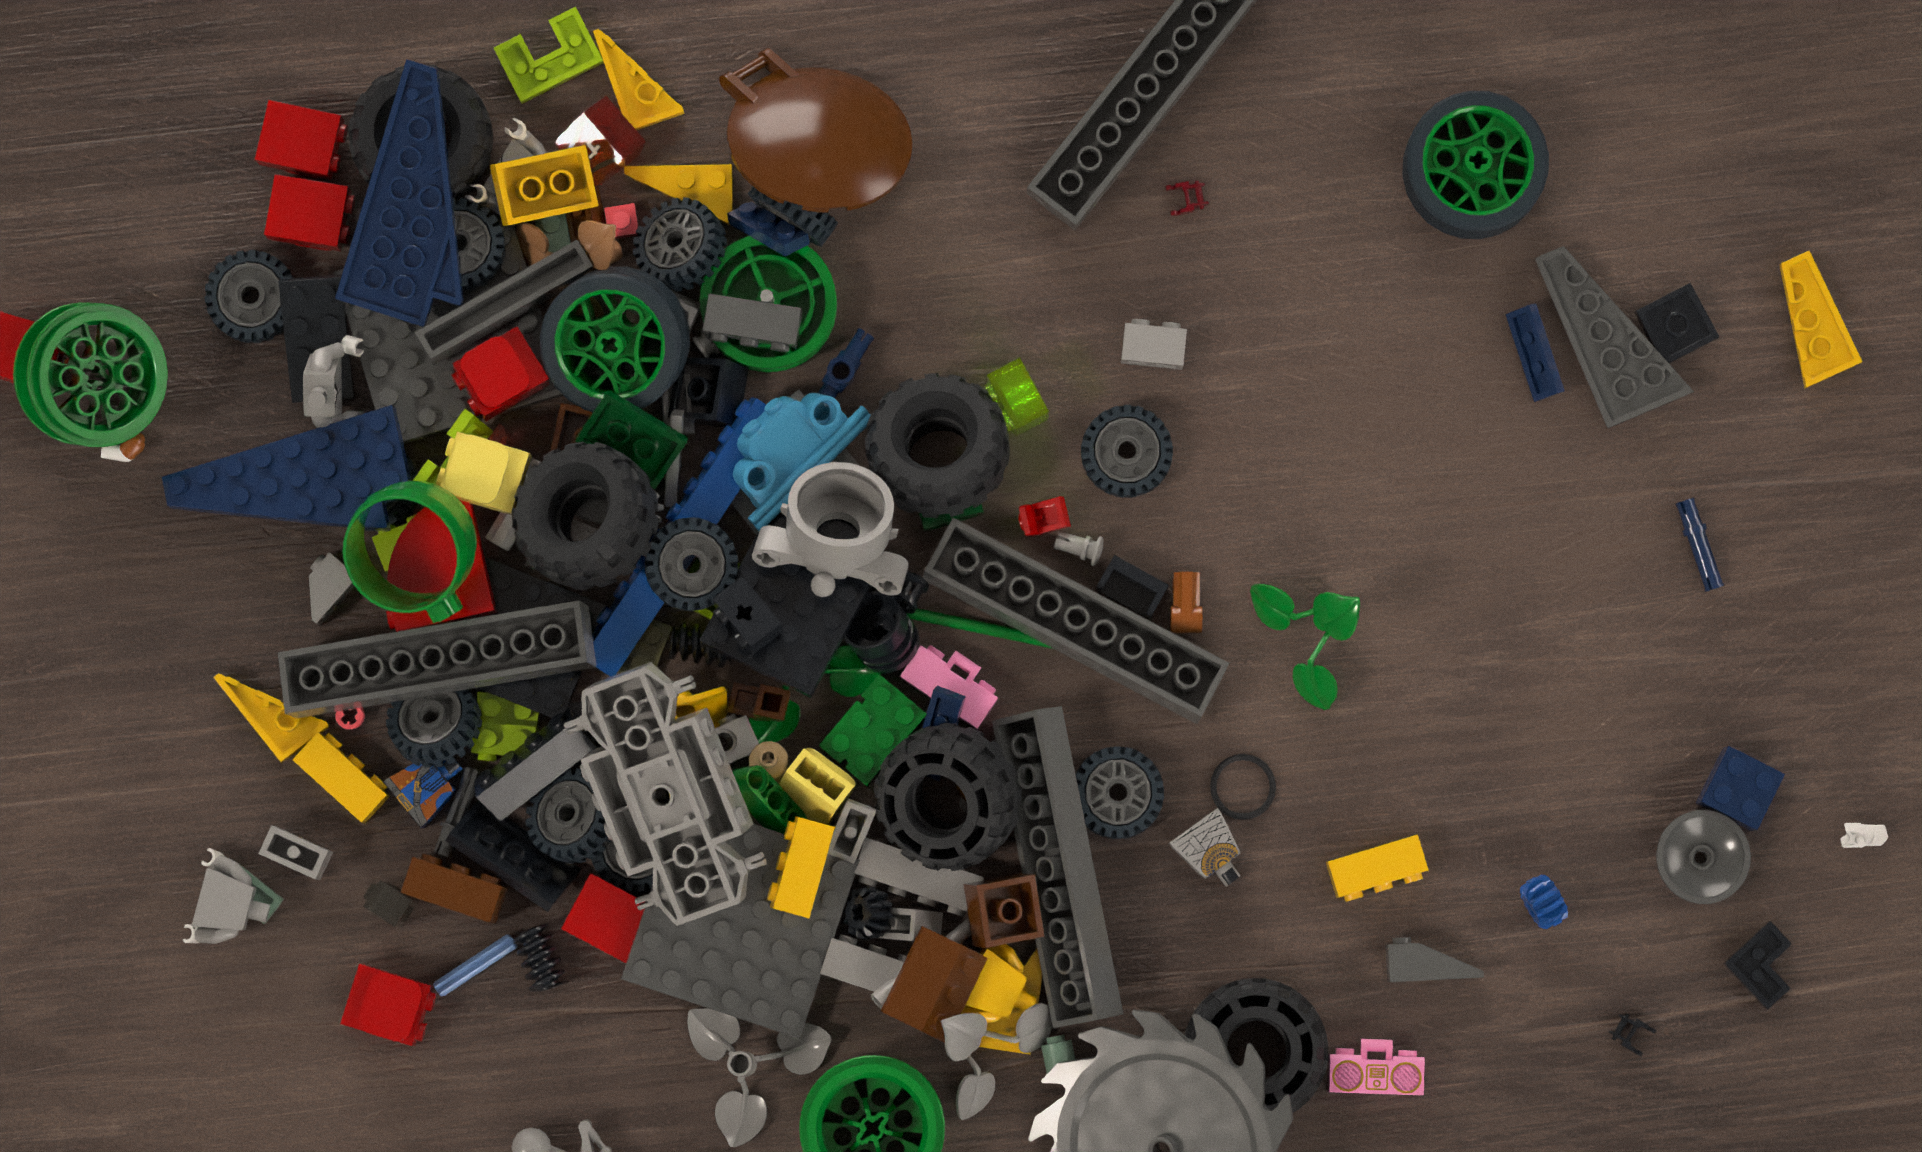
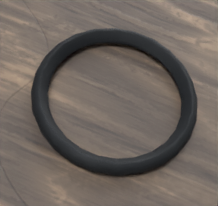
(1243, 816)

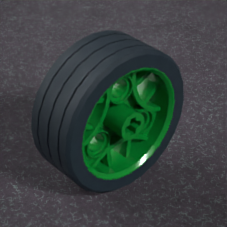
(1505, 120)
(642, 293)

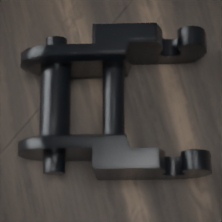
(1625, 1042)

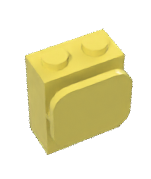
(484, 472)
(817, 785)

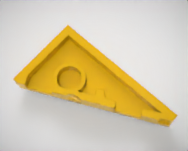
(638, 95)
(705, 183)
(267, 716)
(1006, 1025)

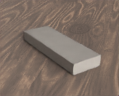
(673, 474)

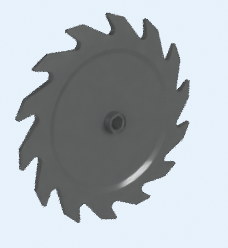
(1162, 1092)

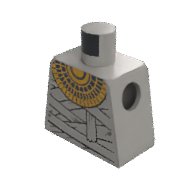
(1209, 848)

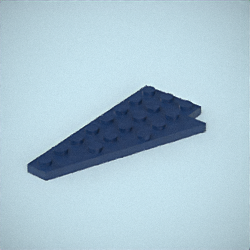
(407, 228)
(303, 477)

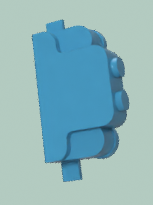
(786, 444)

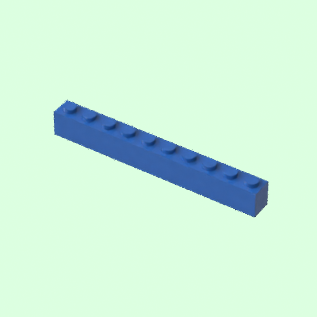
(705, 498)

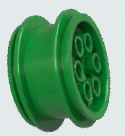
(40, 378)
(879, 1073)

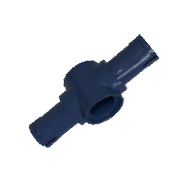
(849, 357)

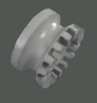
(704, 345)

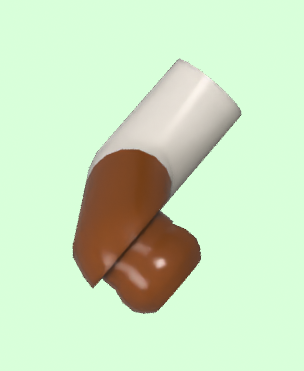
(126, 451)

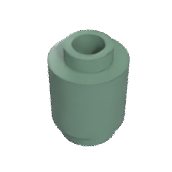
(1057, 1051)

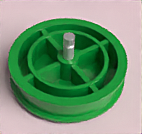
(793, 280)

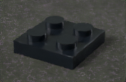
(1677, 323)

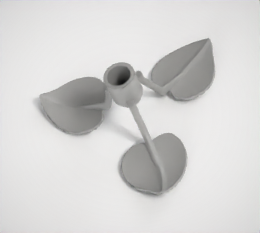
(964, 1036)
(743, 1114)

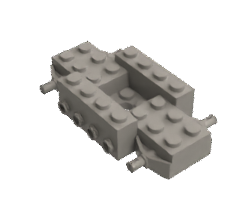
(651, 750)

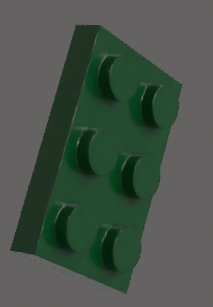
(634, 434)

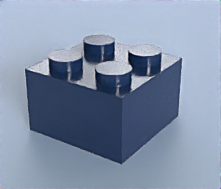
(1740, 788)

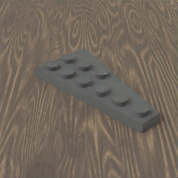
(1614, 355)

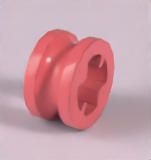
(360, 716)

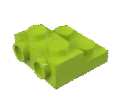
(503, 726)

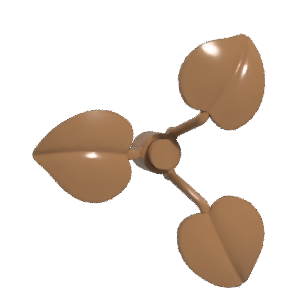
(594, 237)

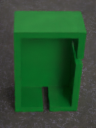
(872, 729)

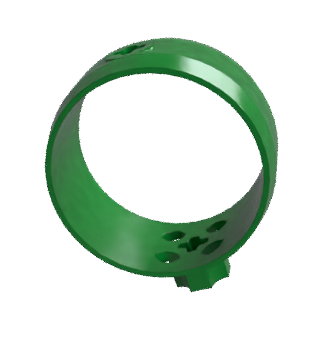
(383, 593)

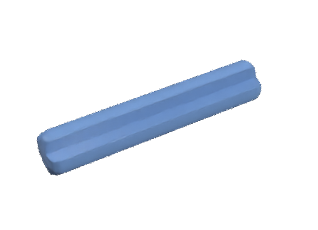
(474, 965)

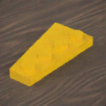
(1817, 326)

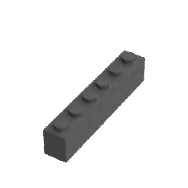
(503, 303)

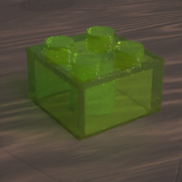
(1016, 397)

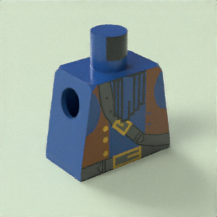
(424, 789)

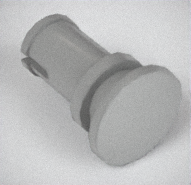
(1080, 546)

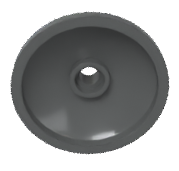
(1725, 857)

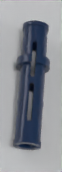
(1699, 544)

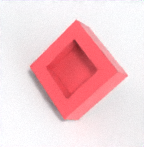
(624, 218)

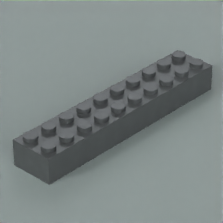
(1134, 105)
(1075, 621)
(437, 659)
(1057, 850)

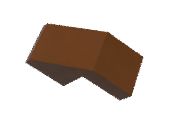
(760, 703)

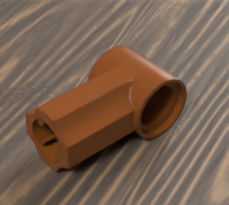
(1186, 609)

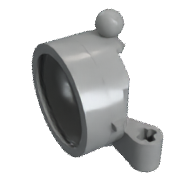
(831, 493)

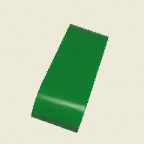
(766, 798)

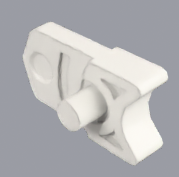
(1863, 835)

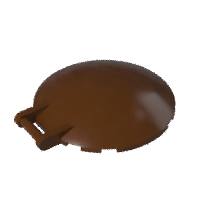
(815, 135)

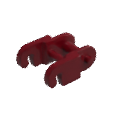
(1184, 186)

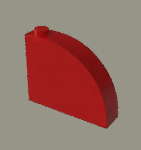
(426, 563)

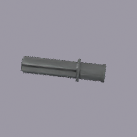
(457, 811)

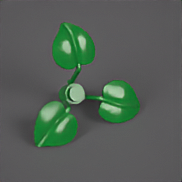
(1332, 613)
(847, 678)

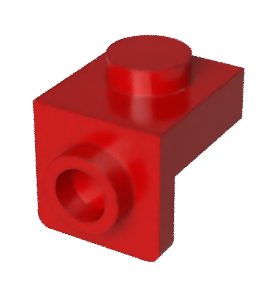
(1044, 516)

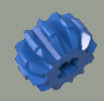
(1544, 901)

